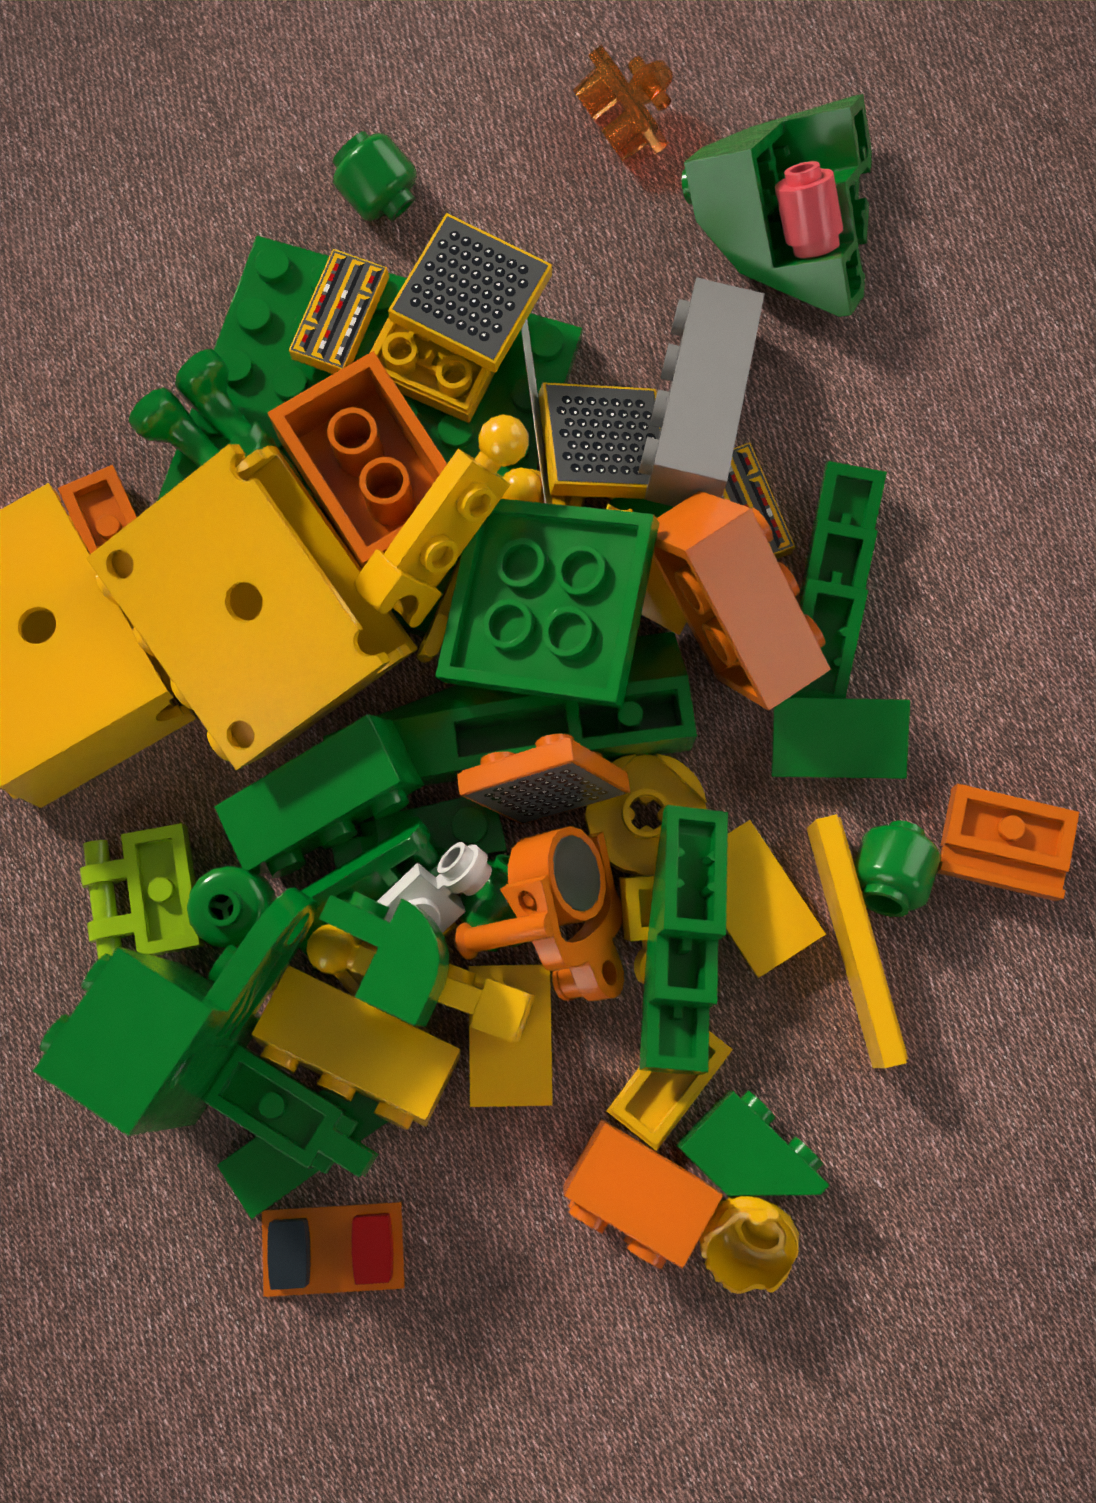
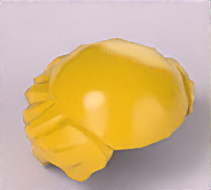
(749, 1244)

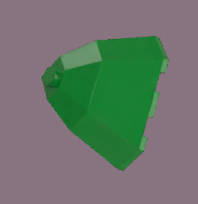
(738, 206)

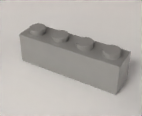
(705, 393)

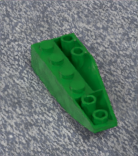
(467, 722)

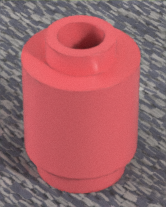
(809, 209)

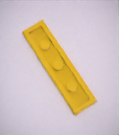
(857, 943)

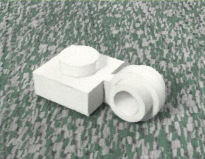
(460, 870)

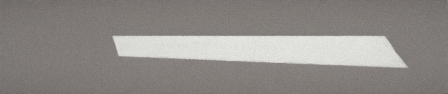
(536, 411)

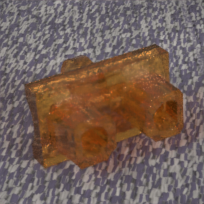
(607, 86)

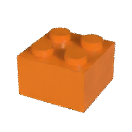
(641, 1195)

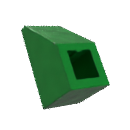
(746, 1155)

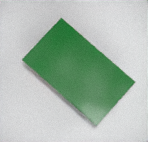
(841, 738)

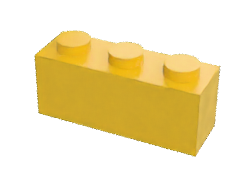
(355, 1048)

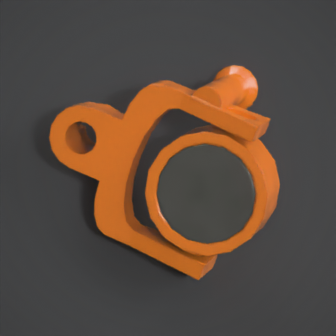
(556, 883)

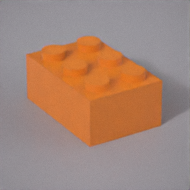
(360, 453)
(738, 598)

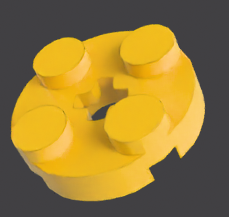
(650, 779)

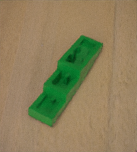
(839, 568)
(683, 940)

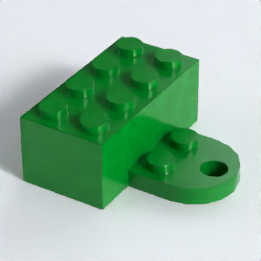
(160, 1031)

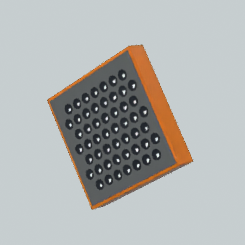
(543, 780)

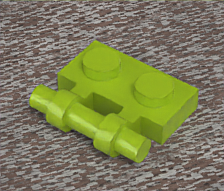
(159, 885)

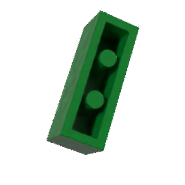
(320, 797)

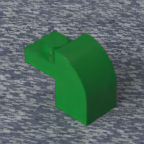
(409, 959)

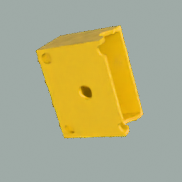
(248, 603)
(70, 669)

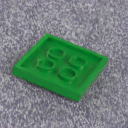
(550, 602)

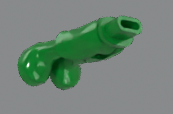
(203, 386)

